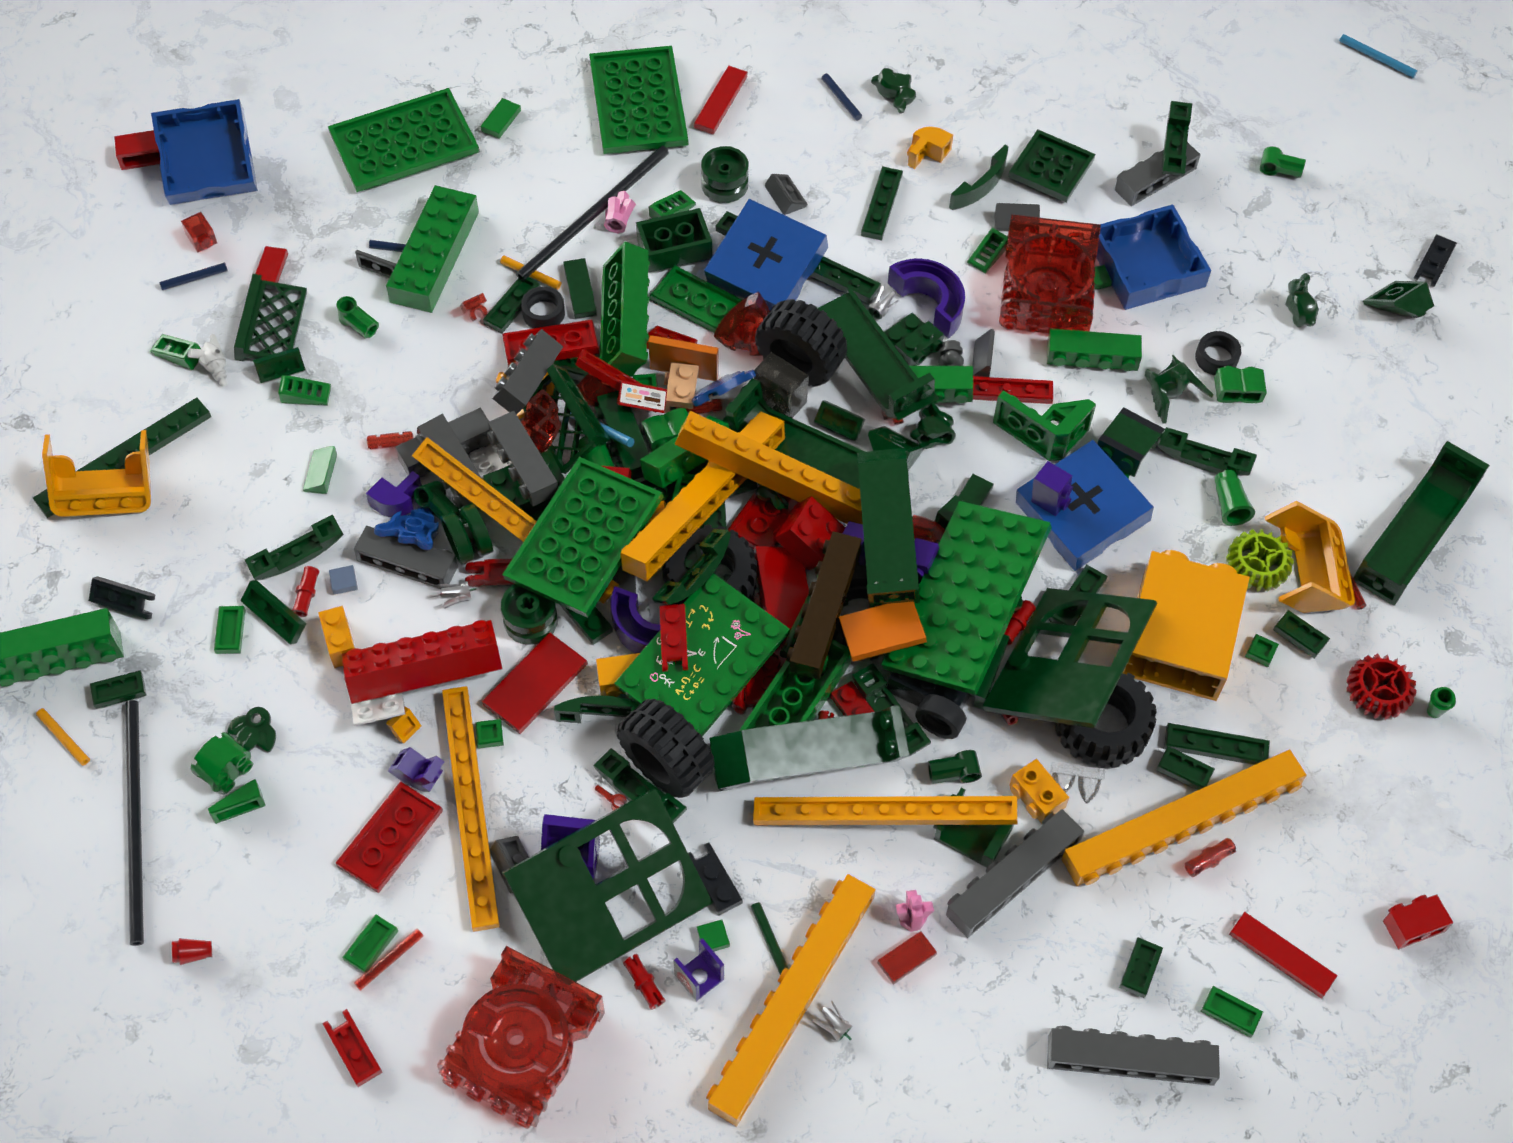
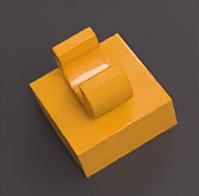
(404, 725)

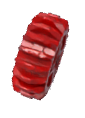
(1386, 698)

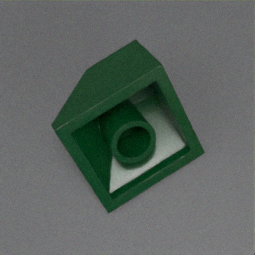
(1403, 298)
(886, 438)

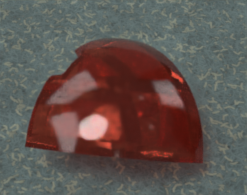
(740, 324)
(542, 420)

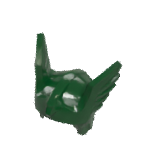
(1171, 384)

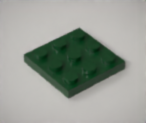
(1051, 165)

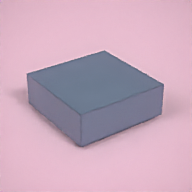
(343, 579)

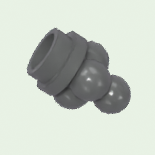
(951, 354)

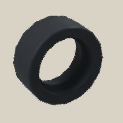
(543, 294)
(1220, 339)
(940, 716)

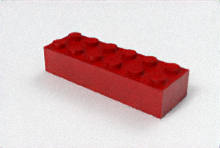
(421, 661)

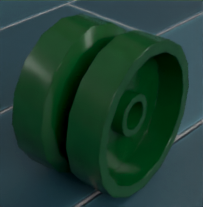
(724, 174)
(469, 532)
(527, 615)

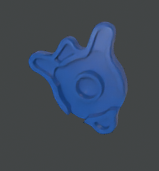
(722, 386)
(413, 528)

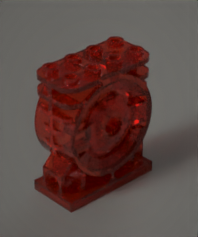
(1058, 272)
(500, 1017)

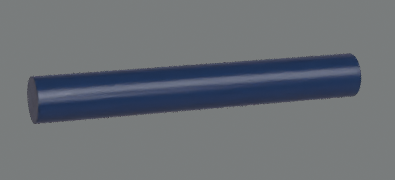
(841, 96)
(390, 246)
(193, 276)

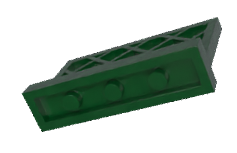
(251, 312)
(580, 411)

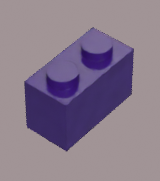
(1052, 489)

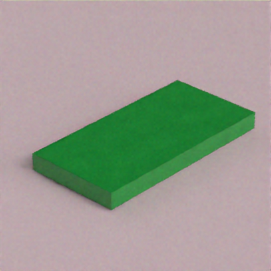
(694, 298)

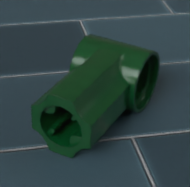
(434, 497)
(961, 767)

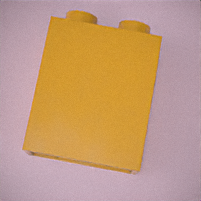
(1192, 627)

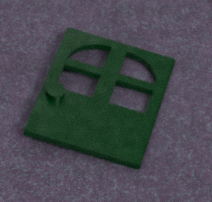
(1063, 687)
(570, 909)

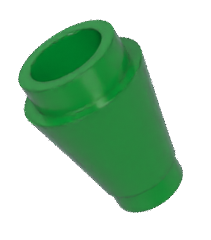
(1441, 701)

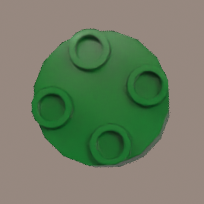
(221, 762)

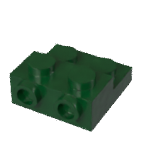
(915, 339)

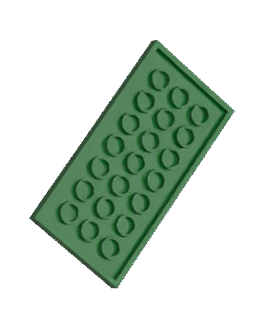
(970, 595)

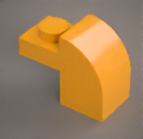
(929, 142)

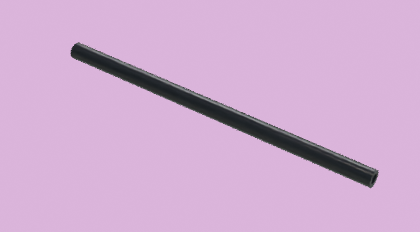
(590, 214)
(134, 824)

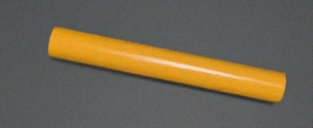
(536, 275)
(62, 736)

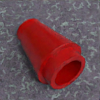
(190, 950)

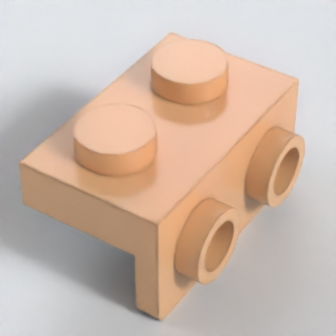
(681, 385)

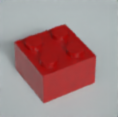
(806, 531)

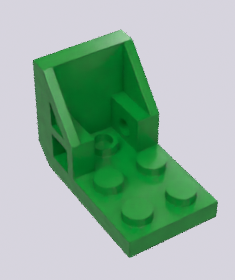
(1038, 431)

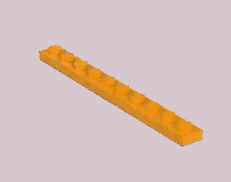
(481, 494)
(470, 810)
(886, 810)

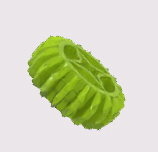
(1264, 553)

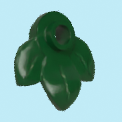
(252, 734)

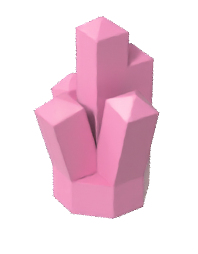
(618, 212)
(914, 912)

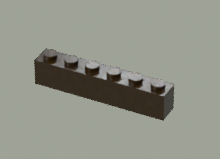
(825, 605)

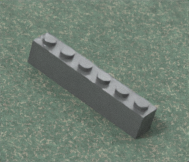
(1014, 873)
(1133, 1056)

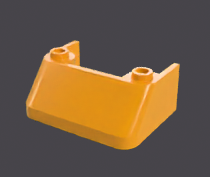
(97, 490)
(1319, 559)

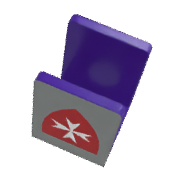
(705, 961)

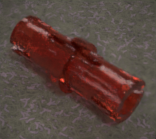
(1210, 857)

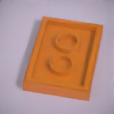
(667, 351)
(882, 630)

